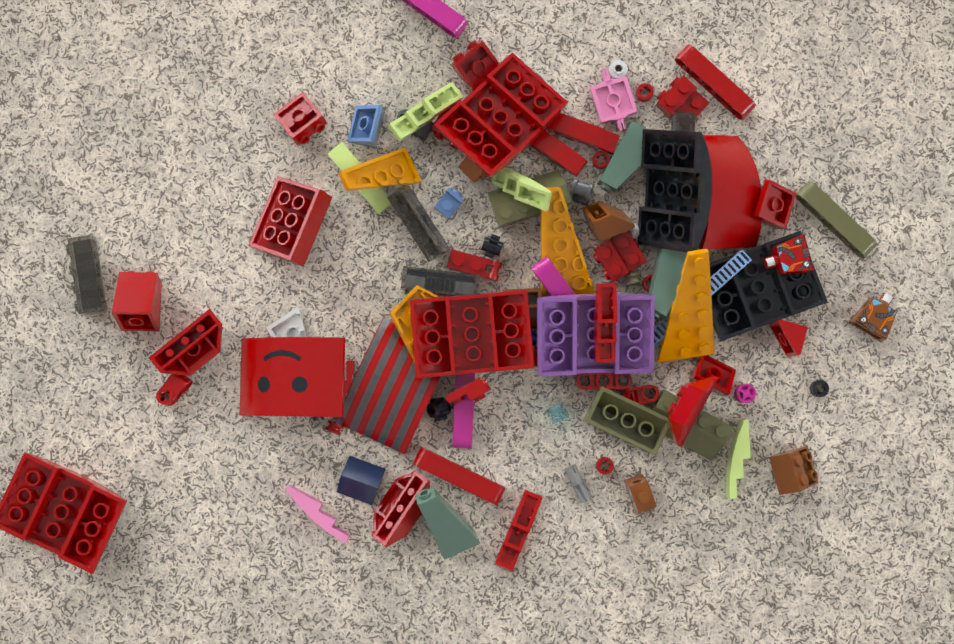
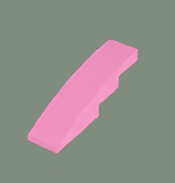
(312, 507)

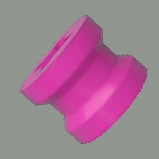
(748, 395)

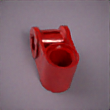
(174, 386)
(638, 394)

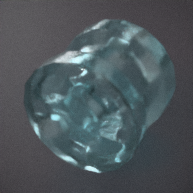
(557, 413)

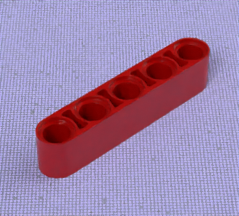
(715, 82)
(459, 476)

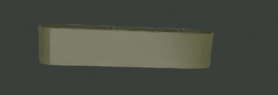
(836, 219)

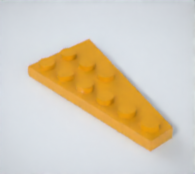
(562, 246)
(691, 318)

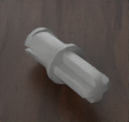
(578, 483)

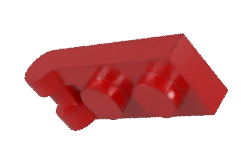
(473, 265)

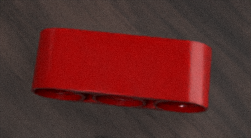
(612, 381)

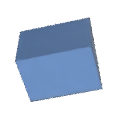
(366, 125)

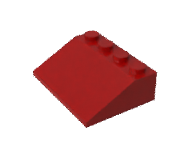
(290, 220)

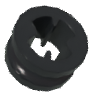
(816, 383)

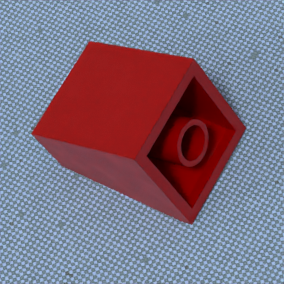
(138, 301)

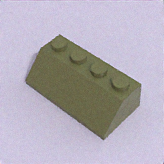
(511, 211)
(627, 420)
(707, 433)

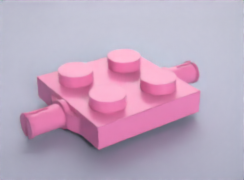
(613, 100)

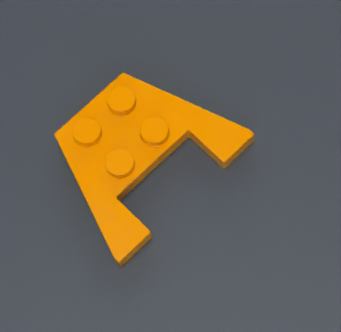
(402, 316)

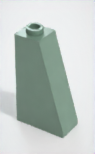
(625, 159)
(665, 280)
(446, 524)

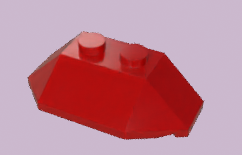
(190, 347)
(688, 407)
(398, 509)

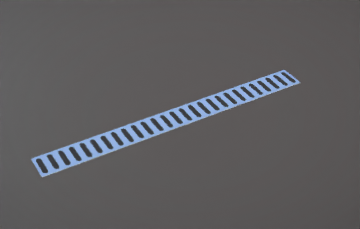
(718, 279)

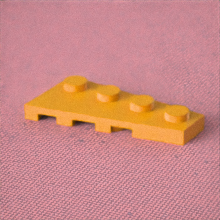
(384, 171)

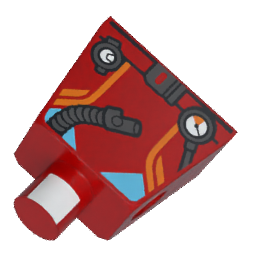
(790, 257)

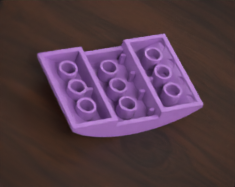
(567, 335)

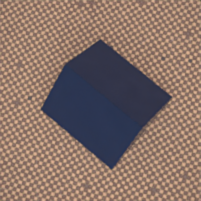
(360, 480)

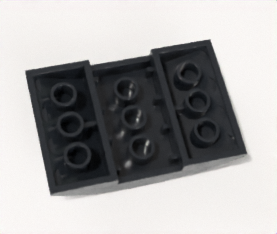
(676, 189)
(761, 295)

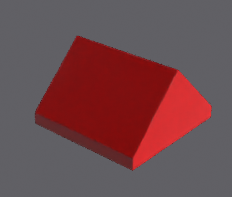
(790, 336)
(708, 366)

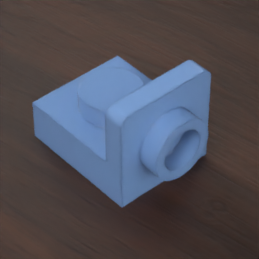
(449, 202)

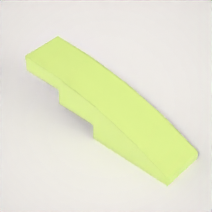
(426, 111)
(345, 159)
(523, 188)
(739, 450)

